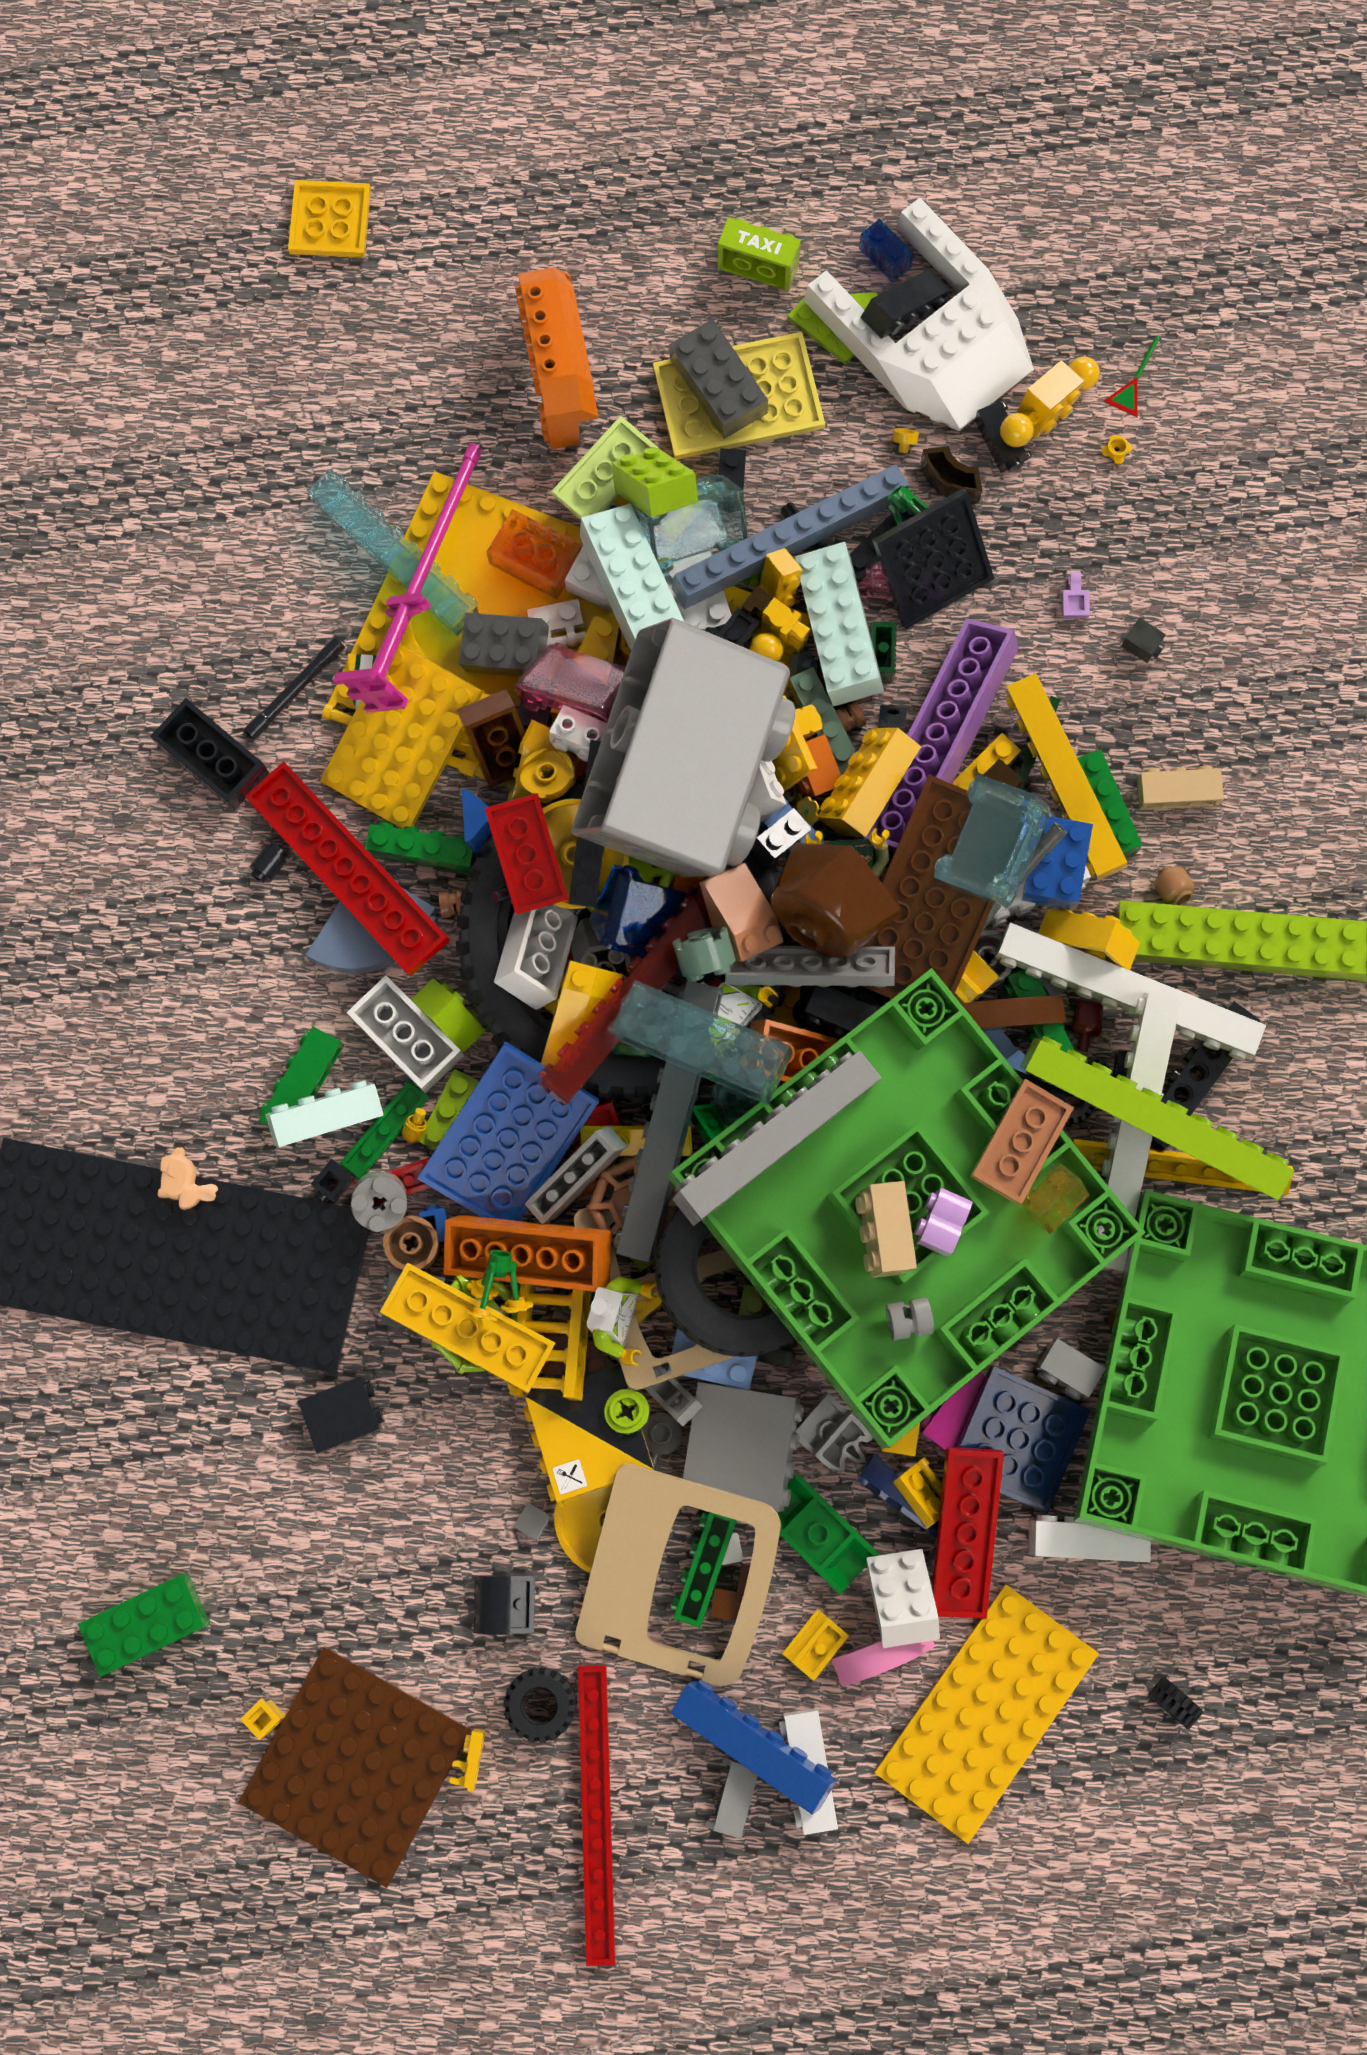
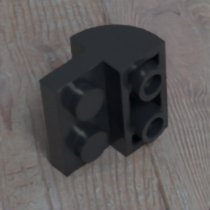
(504, 1604)

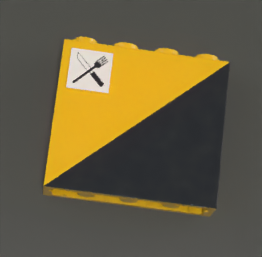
(577, 1442)

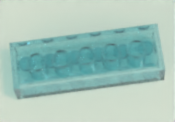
(701, 1042)

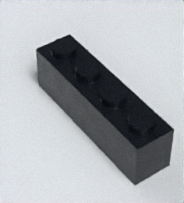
(905, 304)

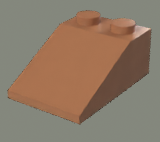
(741, 906)

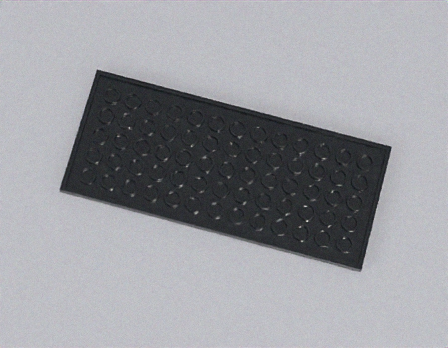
(228, 1275)

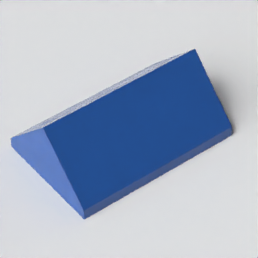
(475, 822)

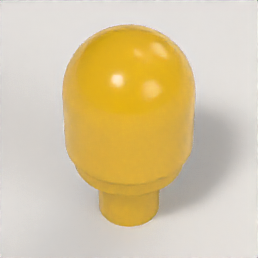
(414, 1126)

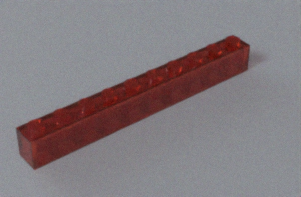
(594, 1038)

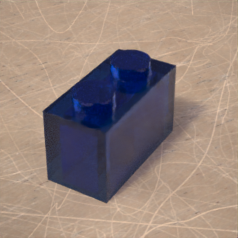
(886, 250)

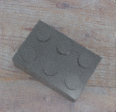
(501, 643)

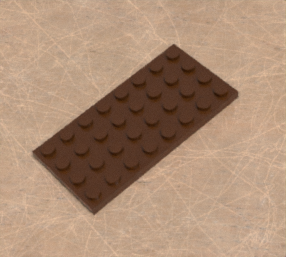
(936, 920)

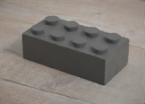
(718, 378)

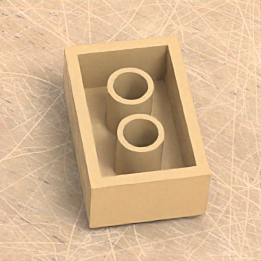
(886, 1229)

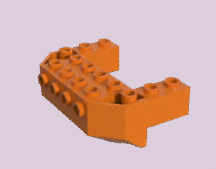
(556, 354)

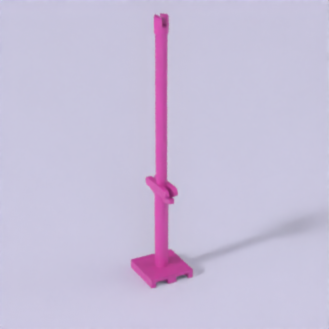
(371, 683)

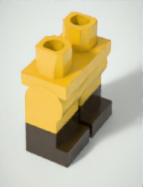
(777, 619)

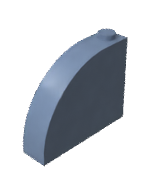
(349, 947)

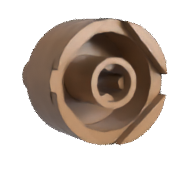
(407, 1230)

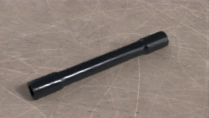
(264, 719)

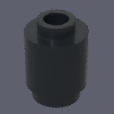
(268, 863)

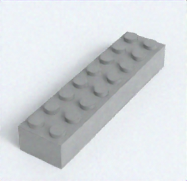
(780, 1134)

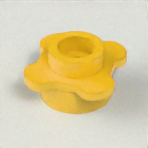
(1117, 442)

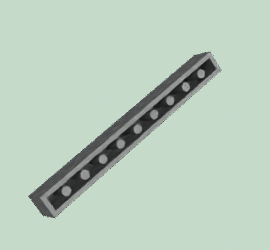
(663, 1145)

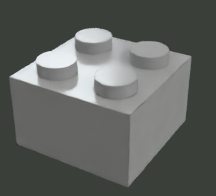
(1069, 1370)

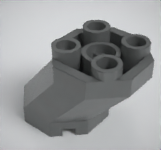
(589, 950)

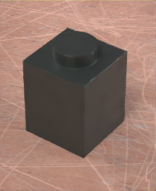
(1144, 641)

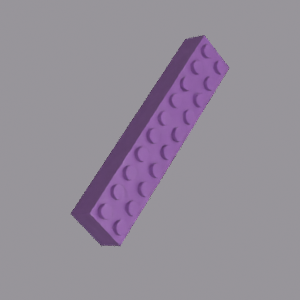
(950, 717)

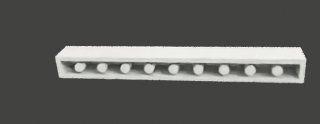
(1122, 989)
(1148, 1068)

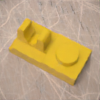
(473, 1746)

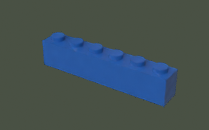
(754, 1746)

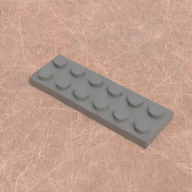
(803, 966)

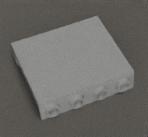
(744, 1443)

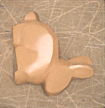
(179, 1181)

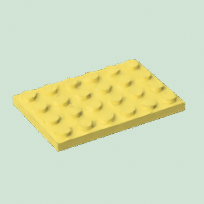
(783, 374)

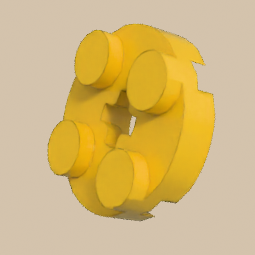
(550, 761)

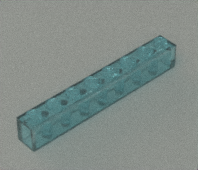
(389, 548)

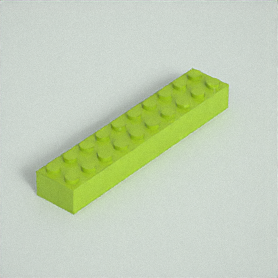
(1247, 940)
(1163, 1121)

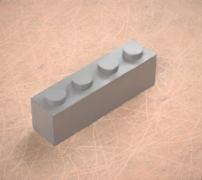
(576, 1174)

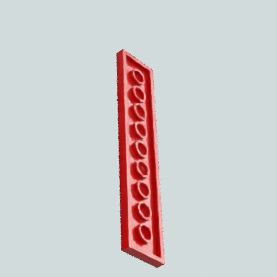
(347, 869)

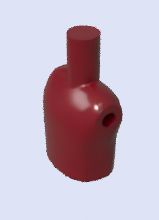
(1087, 1022)

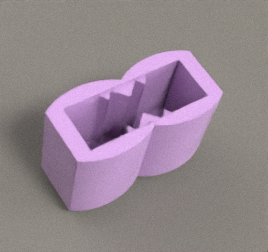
(943, 1221)

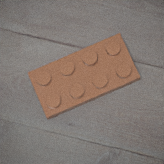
(1021, 1142)

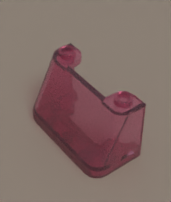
(571, 680)

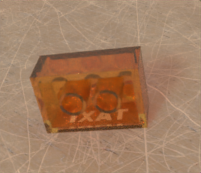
(533, 553)

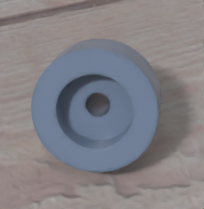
(801, 661)

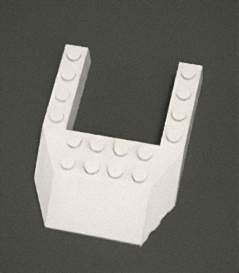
(958, 355)

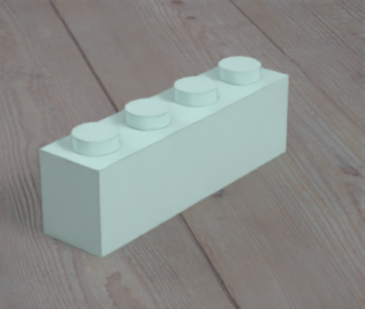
(323, 1114)

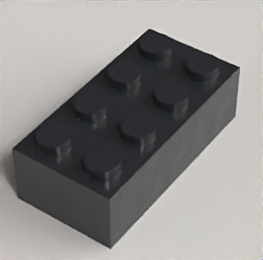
(209, 754)

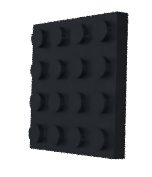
(934, 558)

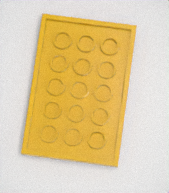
(397, 756)

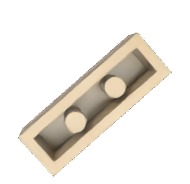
(1180, 788)

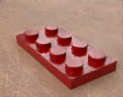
(526, 853)

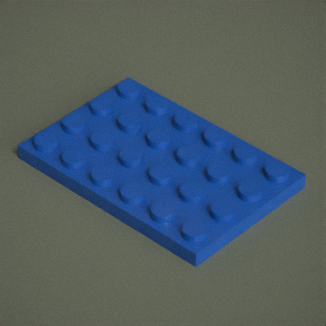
(505, 1139)

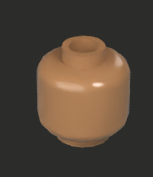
(1174, 885)

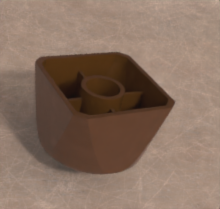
(831, 899)

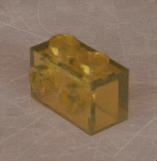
(1055, 1198)

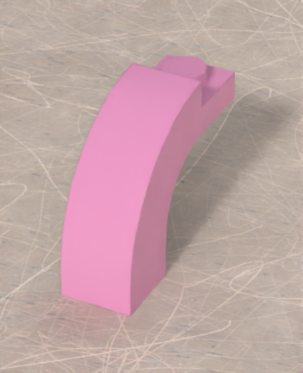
(874, 1659)

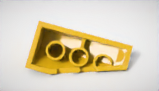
(579, 994)

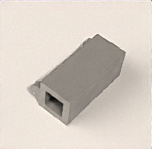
(734, 1800)

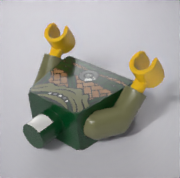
(872, 850)

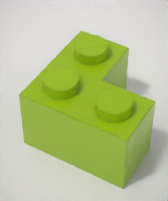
(448, 1013)

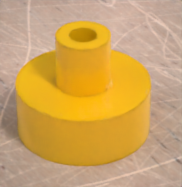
(905, 438)

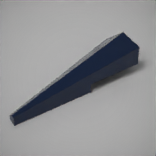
(879, 1480)

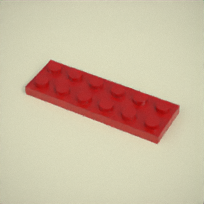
(967, 1531)

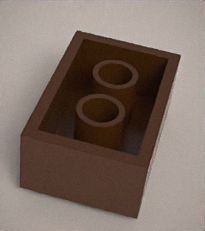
(494, 735)

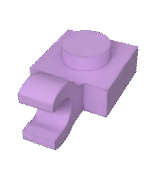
(1075, 601)

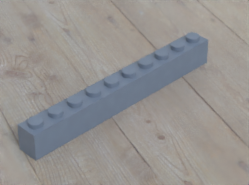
(792, 533)

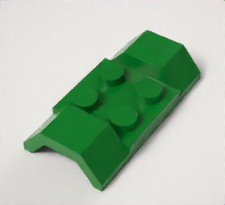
(823, 1536)

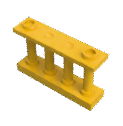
(575, 1328)

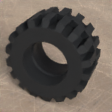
(514, 1704)

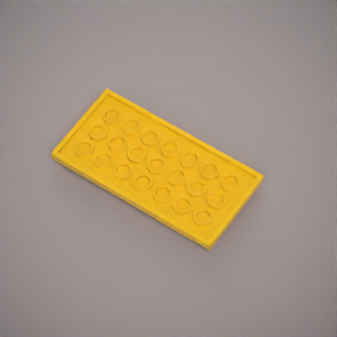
(986, 1713)

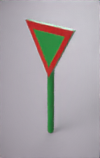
(1126, 397)

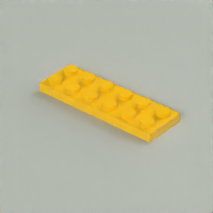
(439, 1315)

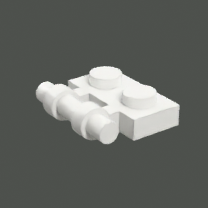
(560, 618)

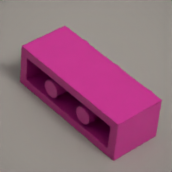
(950, 1418)

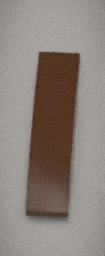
(1017, 1012)

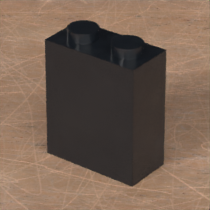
(341, 1414)

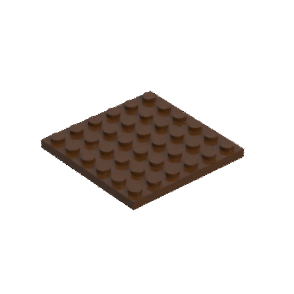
(355, 1766)

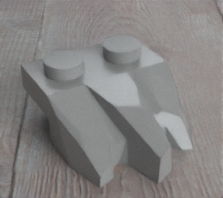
(832, 1433)

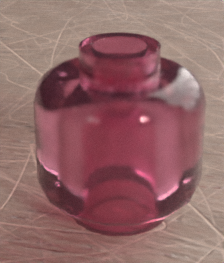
(876, 581)

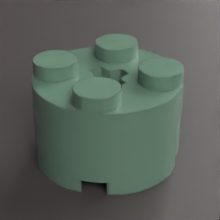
(704, 953)

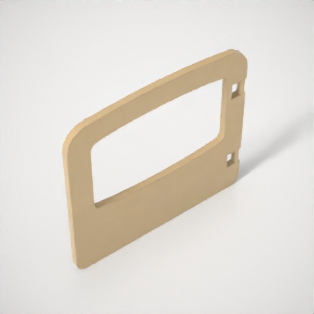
(629, 1562)

